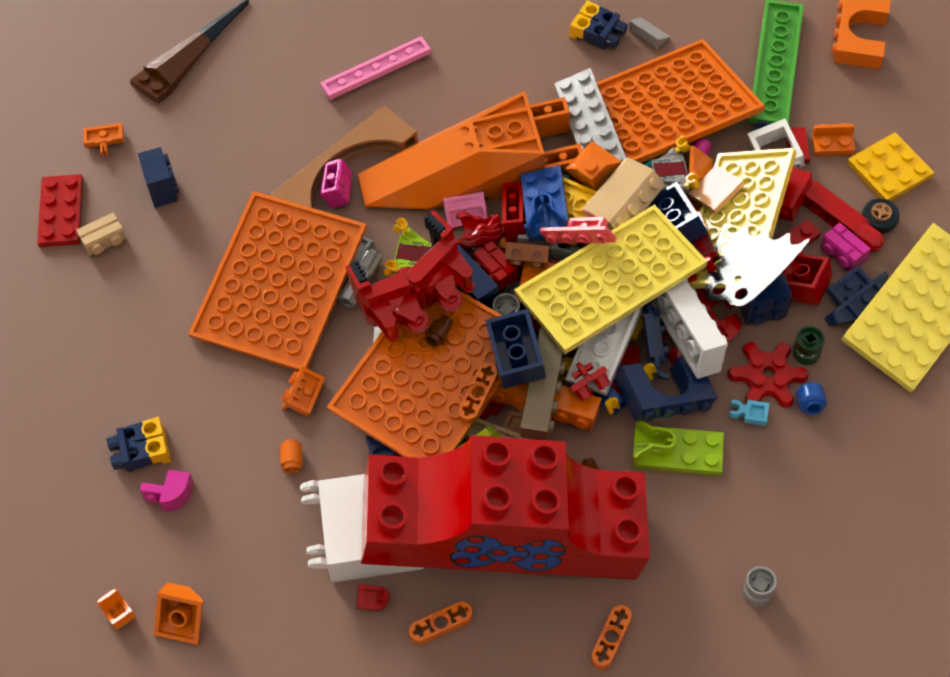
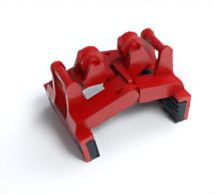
(410, 293)

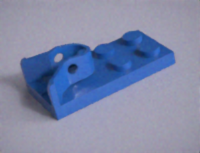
(544, 201)

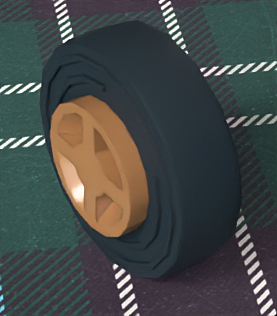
(881, 208)

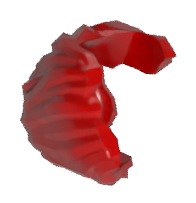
(479, 230)

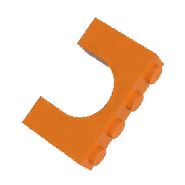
(853, 49)

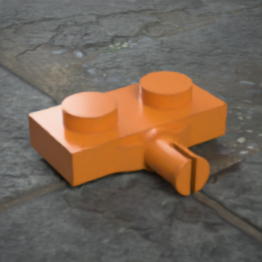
(103, 136)

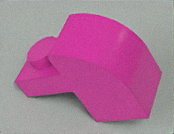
(173, 493)

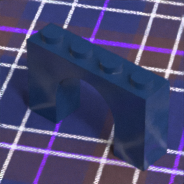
(648, 403)

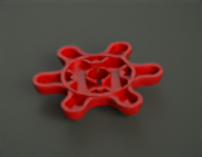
(763, 386)

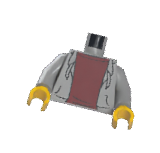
(672, 167)

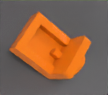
(116, 609)

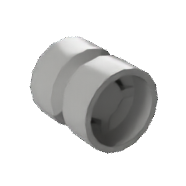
(506, 304)
(759, 586)

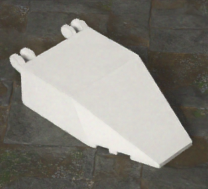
(342, 529)

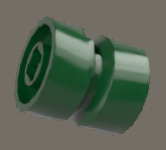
(808, 345)

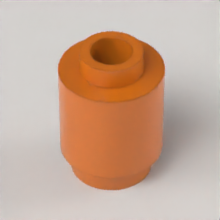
(291, 456)

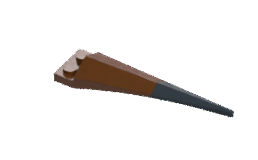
(166, 71)

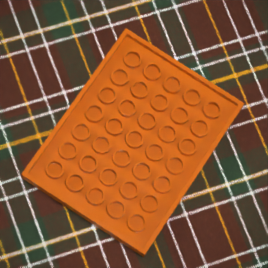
(674, 97)
(278, 281)
(413, 391)

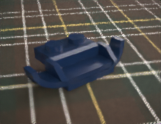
(853, 295)
(653, 337)

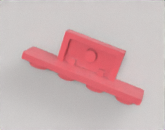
(580, 230)

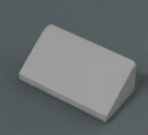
(648, 32)

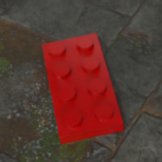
(60, 210)

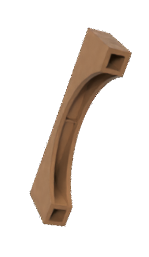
(378, 133)

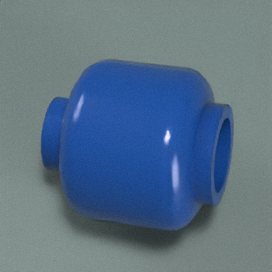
(811, 398)

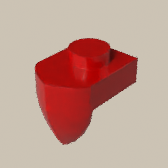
(372, 597)

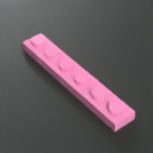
(375, 68)

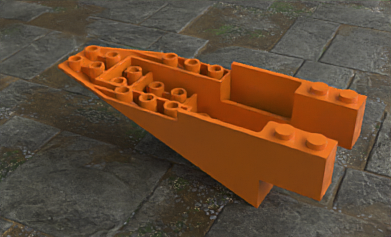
(472, 156)

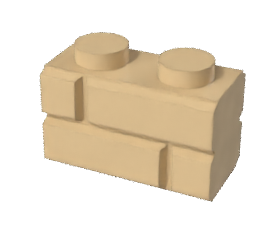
(101, 234)

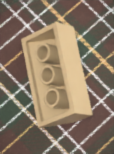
(624, 193)

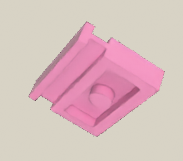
(472, 203)

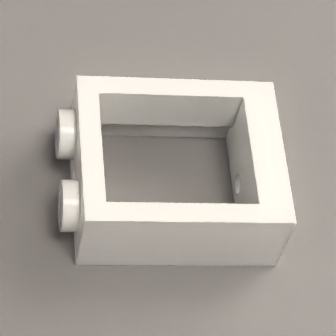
(773, 133)

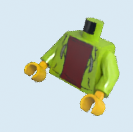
(409, 249)

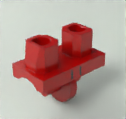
(581, 388)

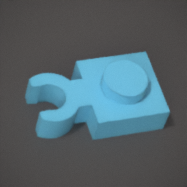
(754, 412)

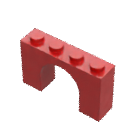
(795, 193)

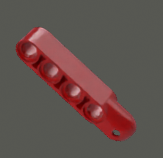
(835, 211)

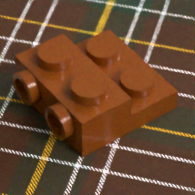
(533, 254)

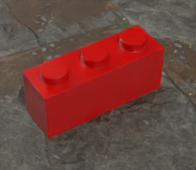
(513, 211)

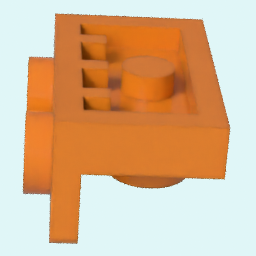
(833, 139)
(303, 391)

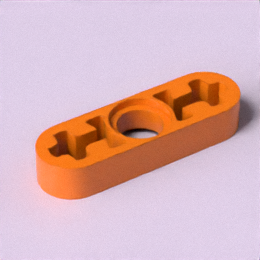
(477, 409)
(437, 632)
(598, 649)

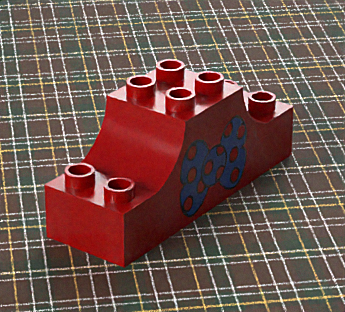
(505, 510)

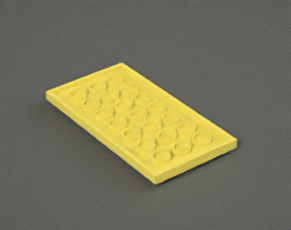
(756, 204)
(610, 279)
(910, 315)

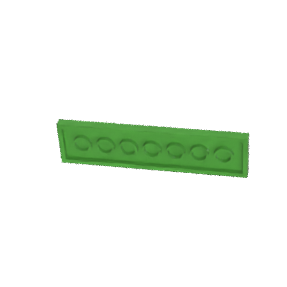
(777, 60)

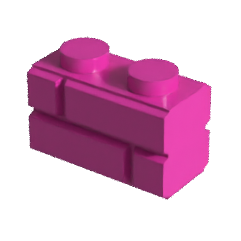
(336, 183)
(845, 247)

